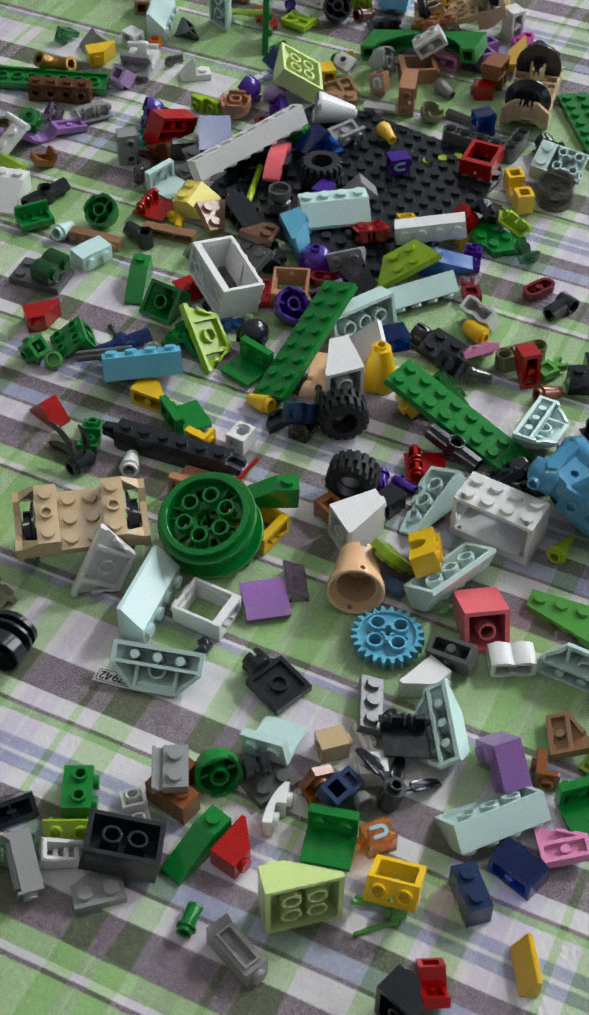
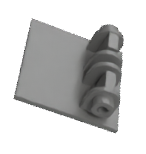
(94, 111)

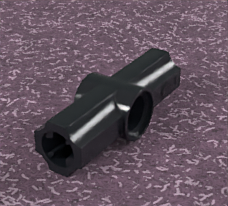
(47, 191)
(453, 448)

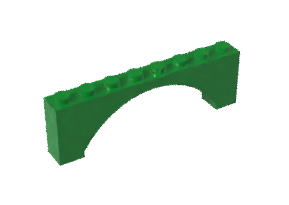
(465, 44)

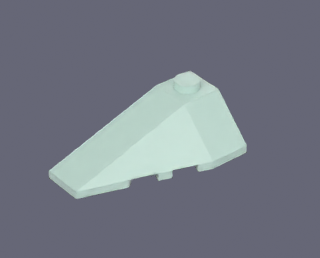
(433, 498)

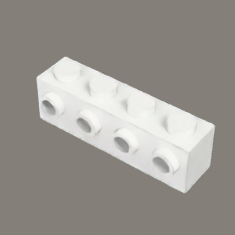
(430, 228)

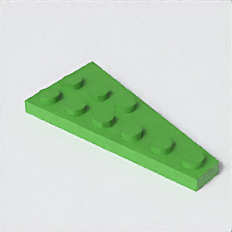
(564, 613)

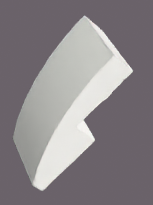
(135, 803)
(276, 807)

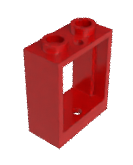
(485, 169)

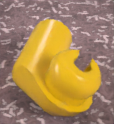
(175, 218)

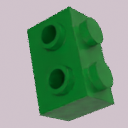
(79, 791)

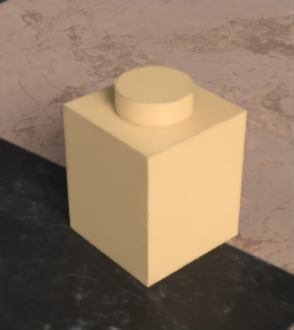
(332, 743)

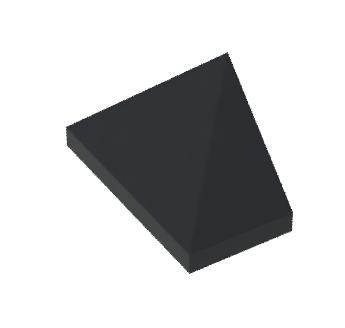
(186, 30)
(17, 808)

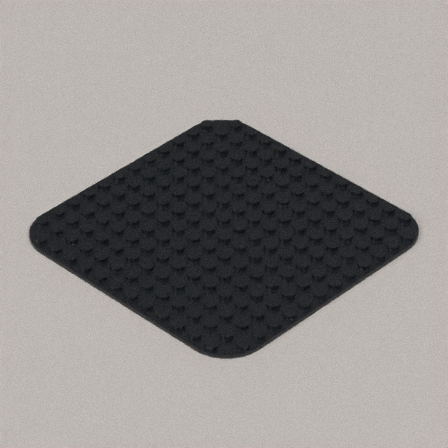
(423, 191)

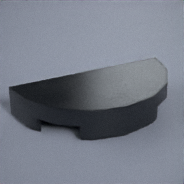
(274, 421)

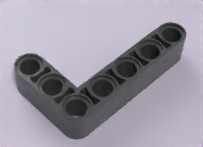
(513, 145)

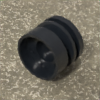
(16, 639)

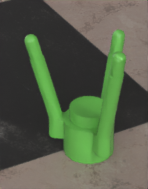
(392, 914)

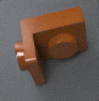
(313, 780)

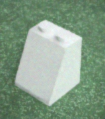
(343, 365)
(357, 518)

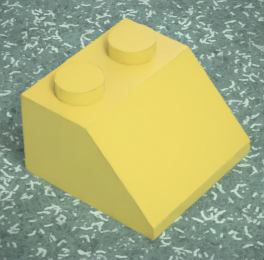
(189, 194)

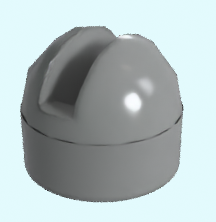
(363, 801)

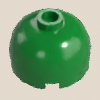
(101, 211)
(217, 772)

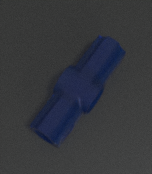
(136, 339)

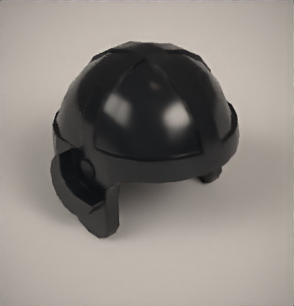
(254, 329)

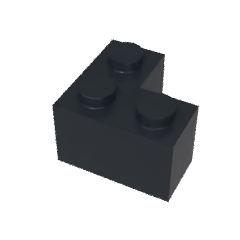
(578, 378)

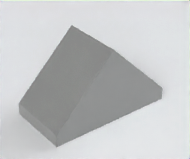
(92, 37)
(361, 181)

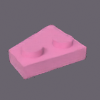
(482, 349)
(562, 846)

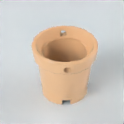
(356, 580)

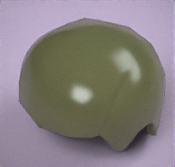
(430, 112)

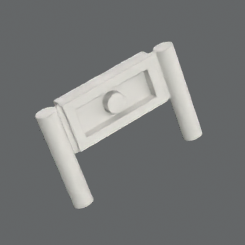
(13, 133)

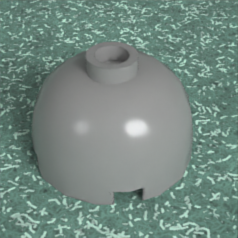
(383, 59)

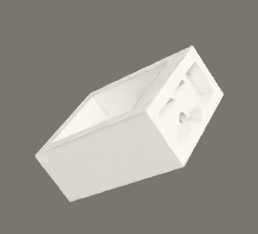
(199, 588)

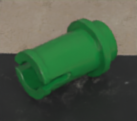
(187, 924)

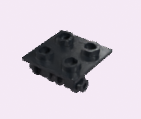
(387, 23)
(405, 735)

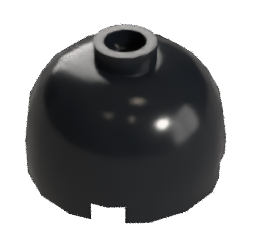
(337, 10)

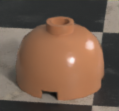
(235, 103)

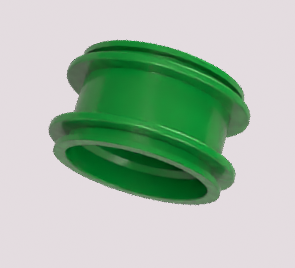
(197, 498)

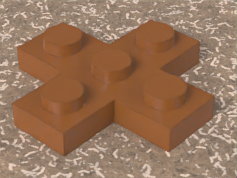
(435, 18)

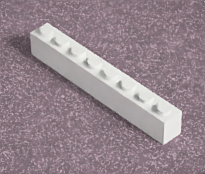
(247, 142)

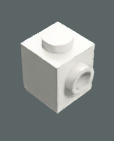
(345, 63)

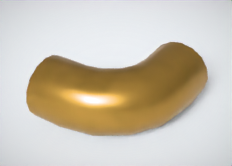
(47, 61)

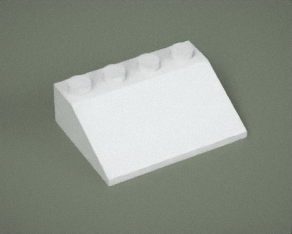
(13, 186)

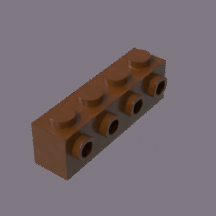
(60, 90)

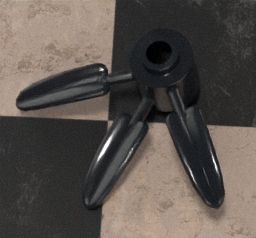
(78, 461)
(393, 788)

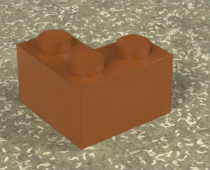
(496, 69)
(177, 805)

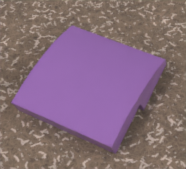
(265, 600)

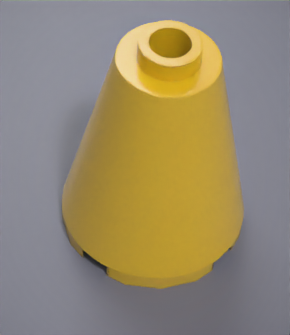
(377, 367)

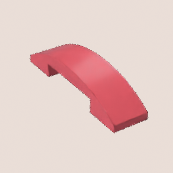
(275, 161)

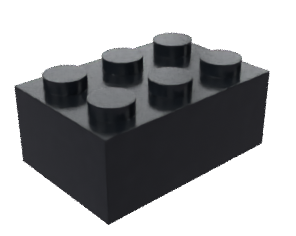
(122, 846)

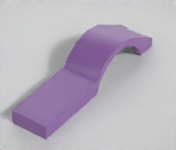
(56, 128)

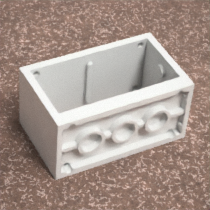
(223, 300)
(499, 517)

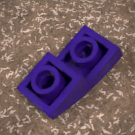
(476, 252)

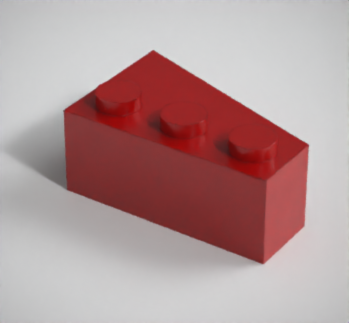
(168, 124)

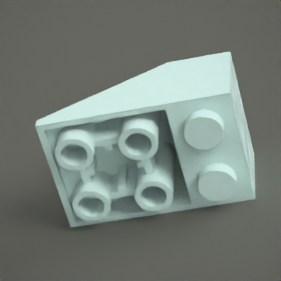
(557, 157)

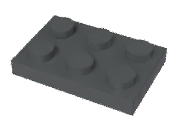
(257, 255)
(22, 277)

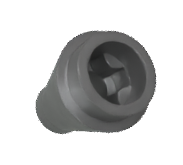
(442, 87)

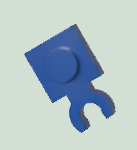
(231, 324)

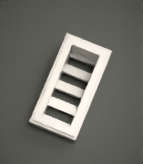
(54, 844)

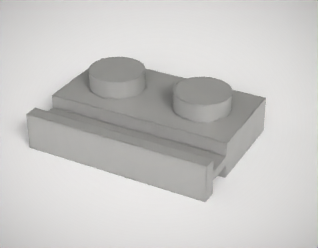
(170, 769)

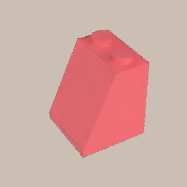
(481, 616)

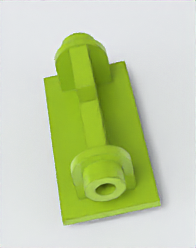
(508, 218)
(64, 828)

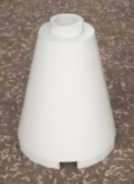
(331, 109)

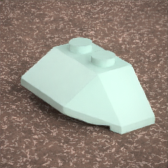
(541, 425)
(567, 665)
(156, 667)
(447, 728)

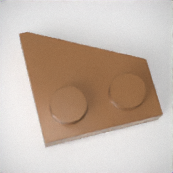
(341, 84)
(212, 215)
(565, 736)

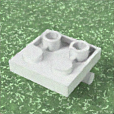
(146, 48)

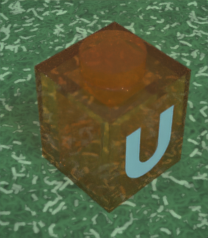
(377, 837)

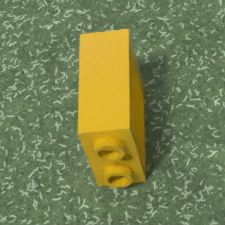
(277, 528)
(383, 883)

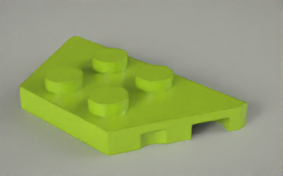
(405, 262)
(206, 334)

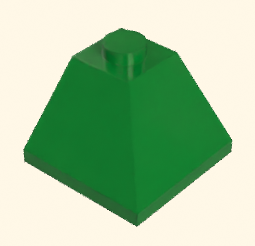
(163, 302)

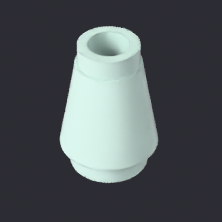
(60, 231)

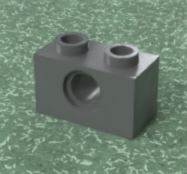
(453, 653)

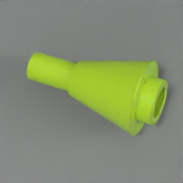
(558, 552)

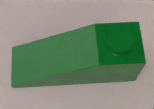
(138, 279)
(276, 492)
(196, 844)

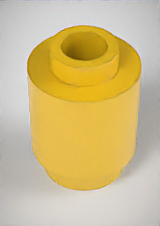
(475, 331)

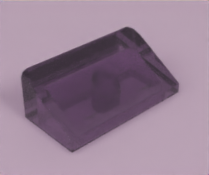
(295, 581)

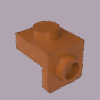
(44, 160)
(542, 778)

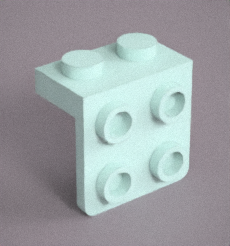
(164, 179)
(275, 737)

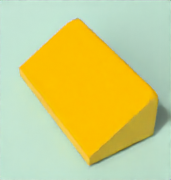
(526, 967)

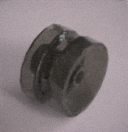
(555, 191)

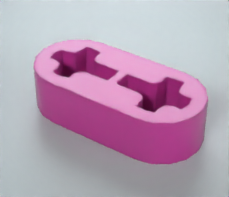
(530, 38)

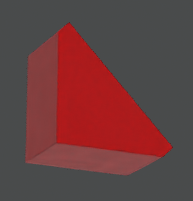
(51, 411)

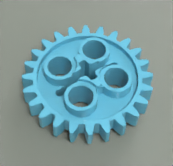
(387, 637)

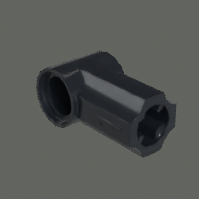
(142, 235)
(563, 304)

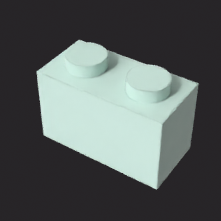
(91, 254)

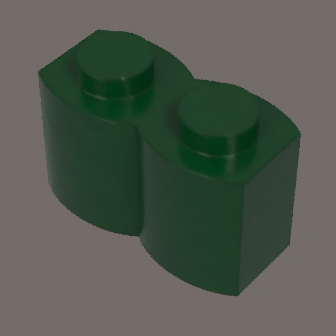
(50, 266)

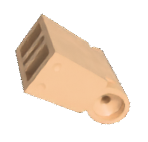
(315, 376)

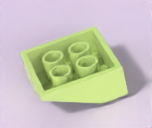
(297, 73)
(298, 895)

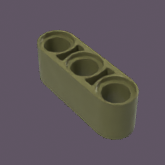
(505, 356)

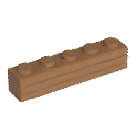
(172, 233)
(81, 234)

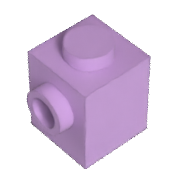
(122, 76)

